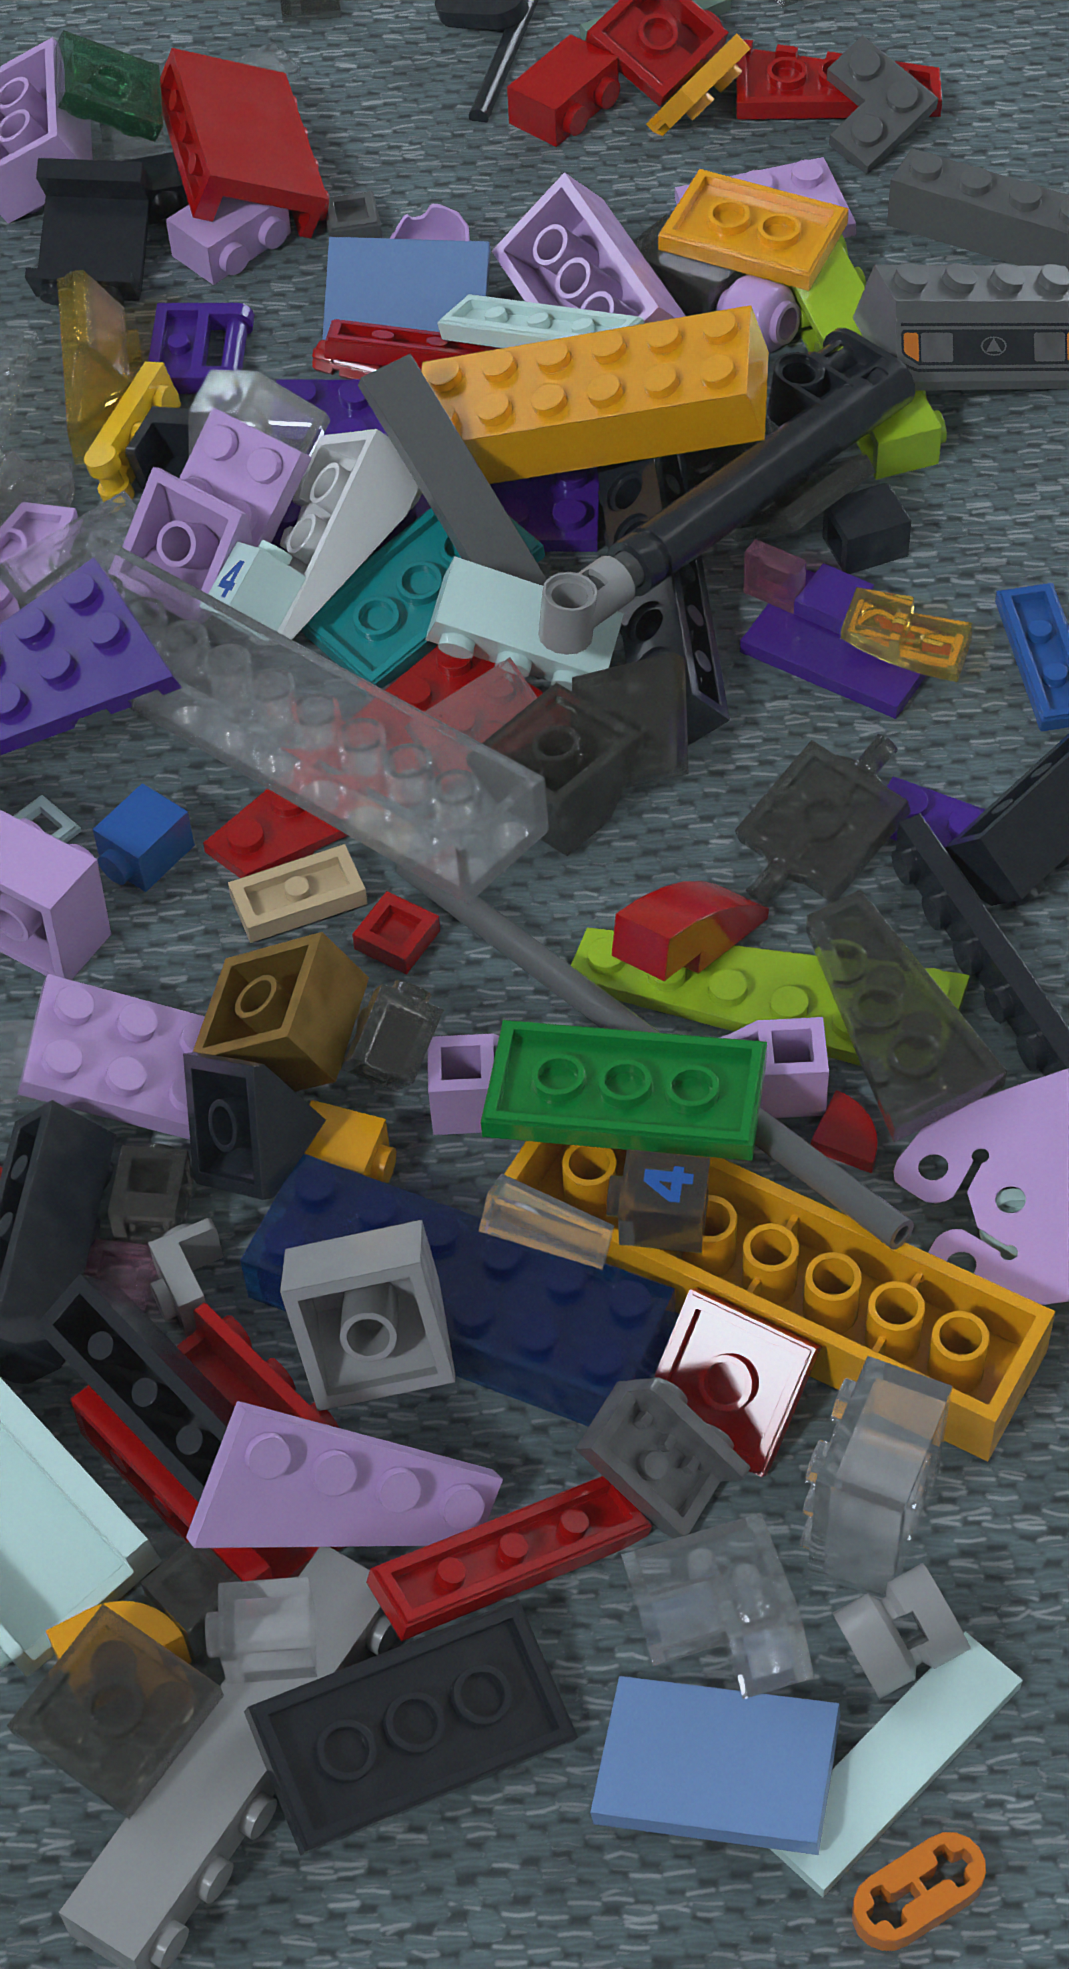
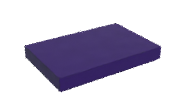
(828, 660)

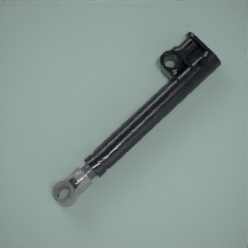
(821, 409)

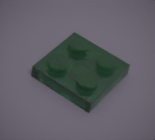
(108, 86)

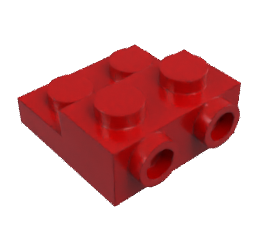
(658, 42)

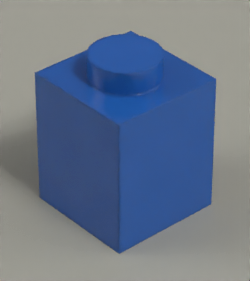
(142, 838)

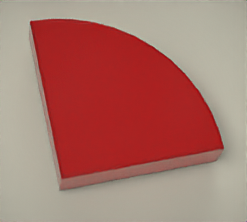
(847, 1133)

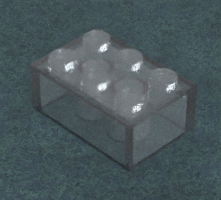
(874, 1476)

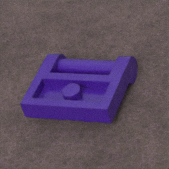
(183, 339)

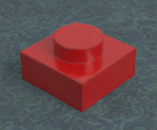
(396, 932)

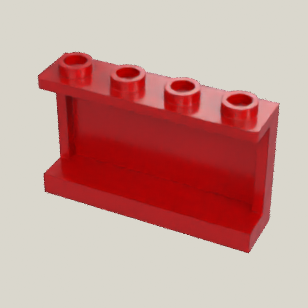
(239, 138)
(227, 1360)

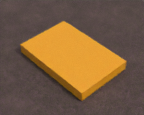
(753, 229)

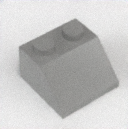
(368, 1315)

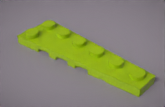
(737, 988)

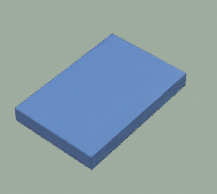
(402, 279)
(717, 1765)

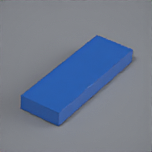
(1041, 649)

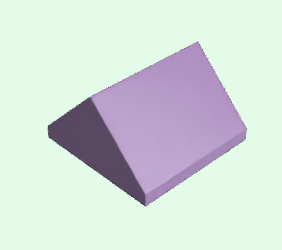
(185, 530)

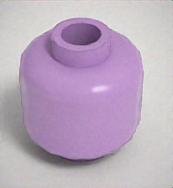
(772, 305)

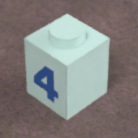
(258, 582)

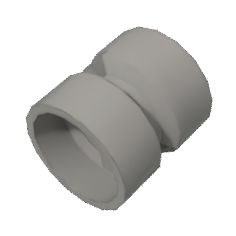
(877, 1643)

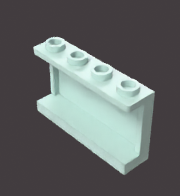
(59, 1538)

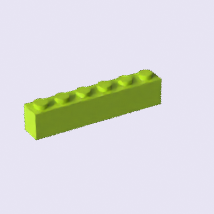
(911, 435)

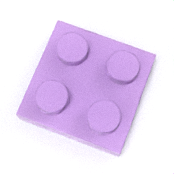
(246, 471)

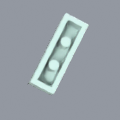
(499, 618)

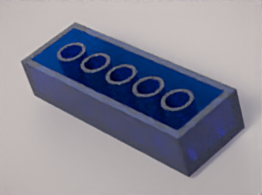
(512, 1312)

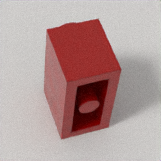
(563, 90)

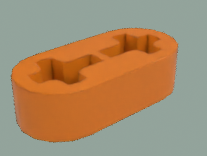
(929, 1906)

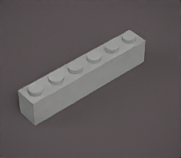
(211, 1796)

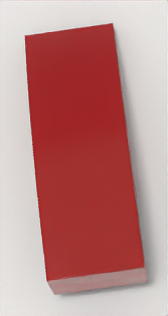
(683, 927)

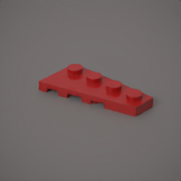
(798, 88)

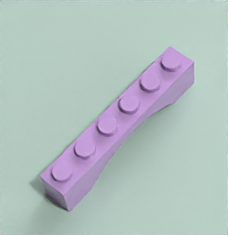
(792, 1083)

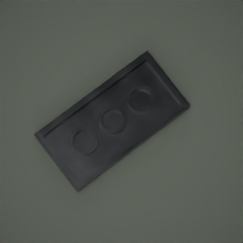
(409, 1726)

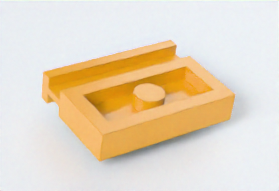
(694, 94)

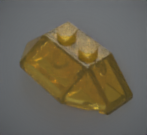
(95, 357)

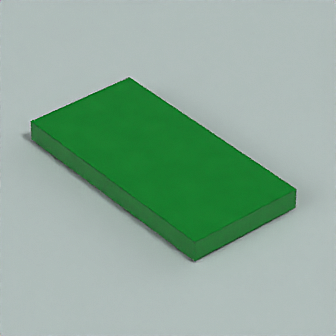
(625, 1090)

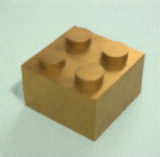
(286, 1010)

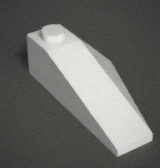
(348, 506)

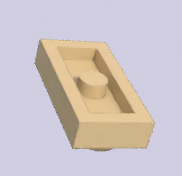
(297, 893)

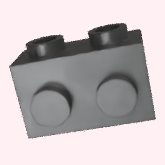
(660, 1453)

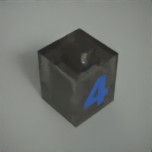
(661, 1200)

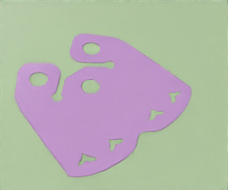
(1028, 1150)

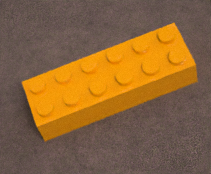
(608, 395)

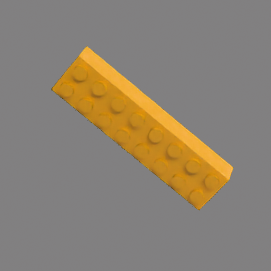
(829, 1285)

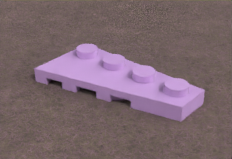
(331, 1487)

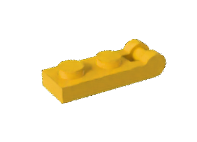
(107, 455)

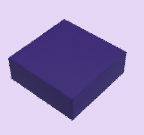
(828, 597)

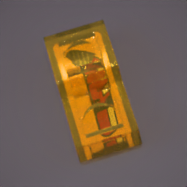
(891, 631)

